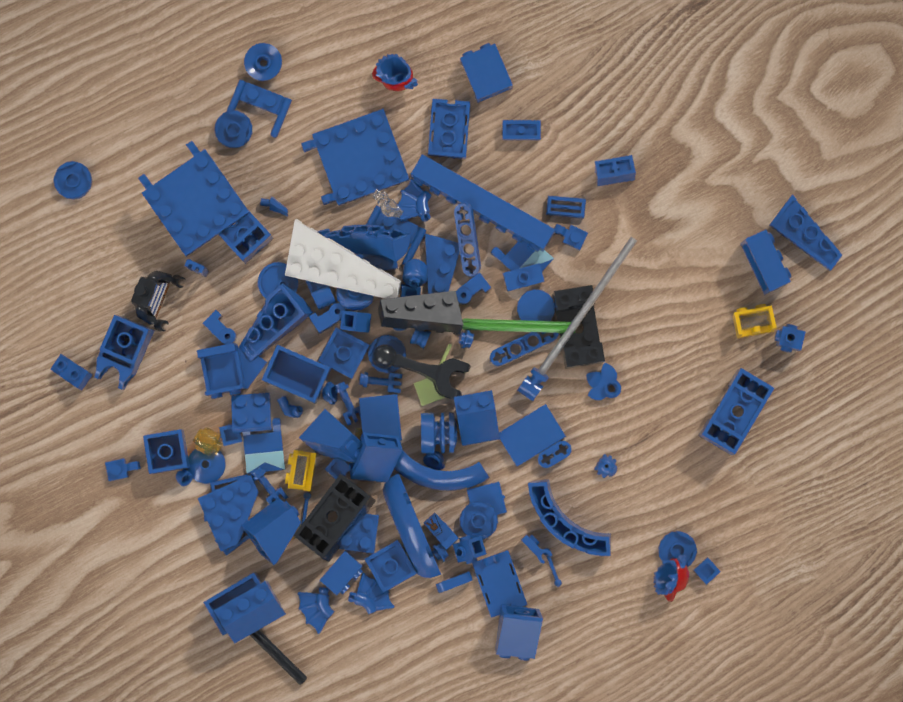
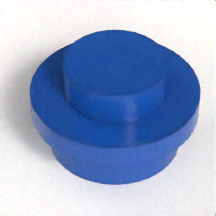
(466, 339)

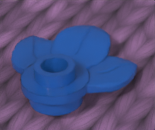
(601, 381)

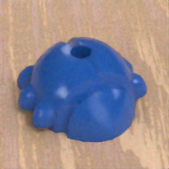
(329, 394)
(434, 460)
(600, 466)

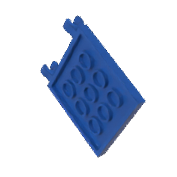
(359, 157)
(194, 201)

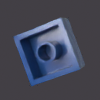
(166, 451)

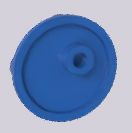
(273, 276)

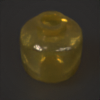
(207, 441)

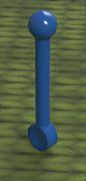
(307, 496)
(558, 582)

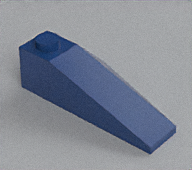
(278, 317)

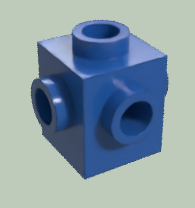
(797, 338)
(469, 549)

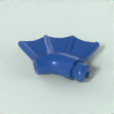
(414, 202)
(370, 596)
(316, 608)

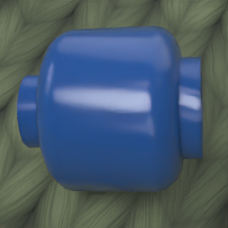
(414, 273)

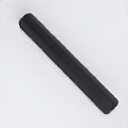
(279, 657)

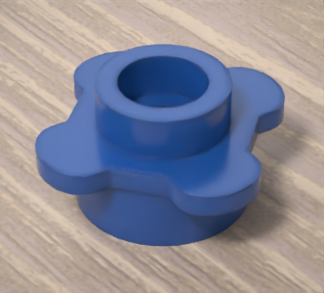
(439, 552)

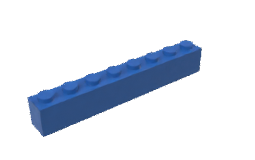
(485, 204)

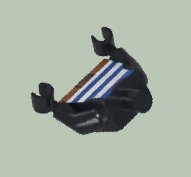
(150, 295)

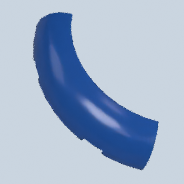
(371, 240)
(440, 479)
(562, 527)
(409, 528)

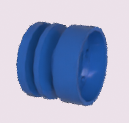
(438, 432)

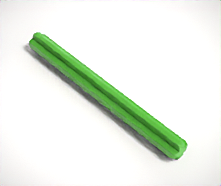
(515, 325)

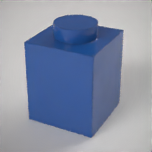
(355, 321)

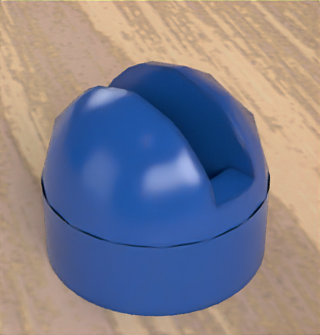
(184, 477)

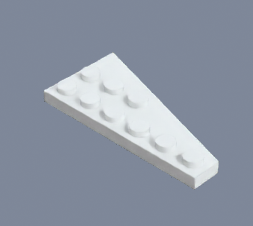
(329, 263)

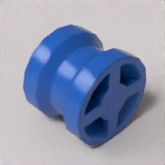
(420, 338)

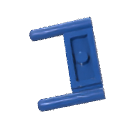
(262, 99)
(390, 223)

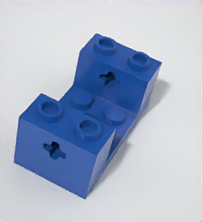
(246, 237)
(728, 430)

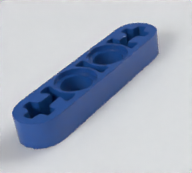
(467, 239)
(525, 347)

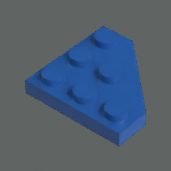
(229, 509)

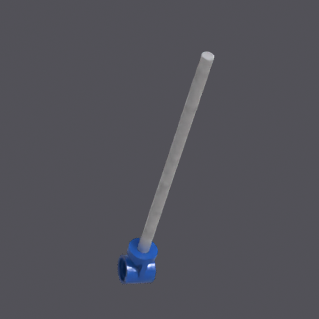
(532, 385)

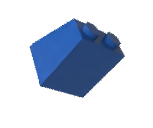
(477, 418)
(331, 438)
(273, 529)
(518, 632)

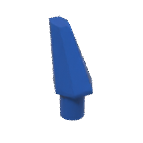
(274, 205)

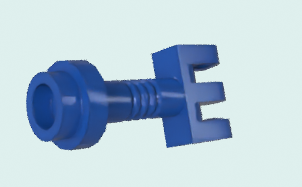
(365, 379)
(351, 411)
(273, 494)

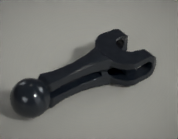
(385, 357)

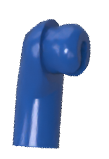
(289, 410)

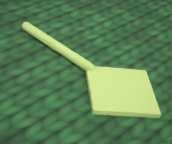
(425, 388)

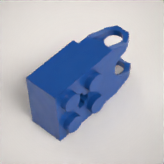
(119, 355)

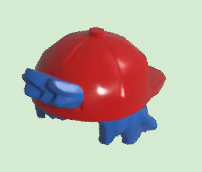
(394, 73)
(671, 577)

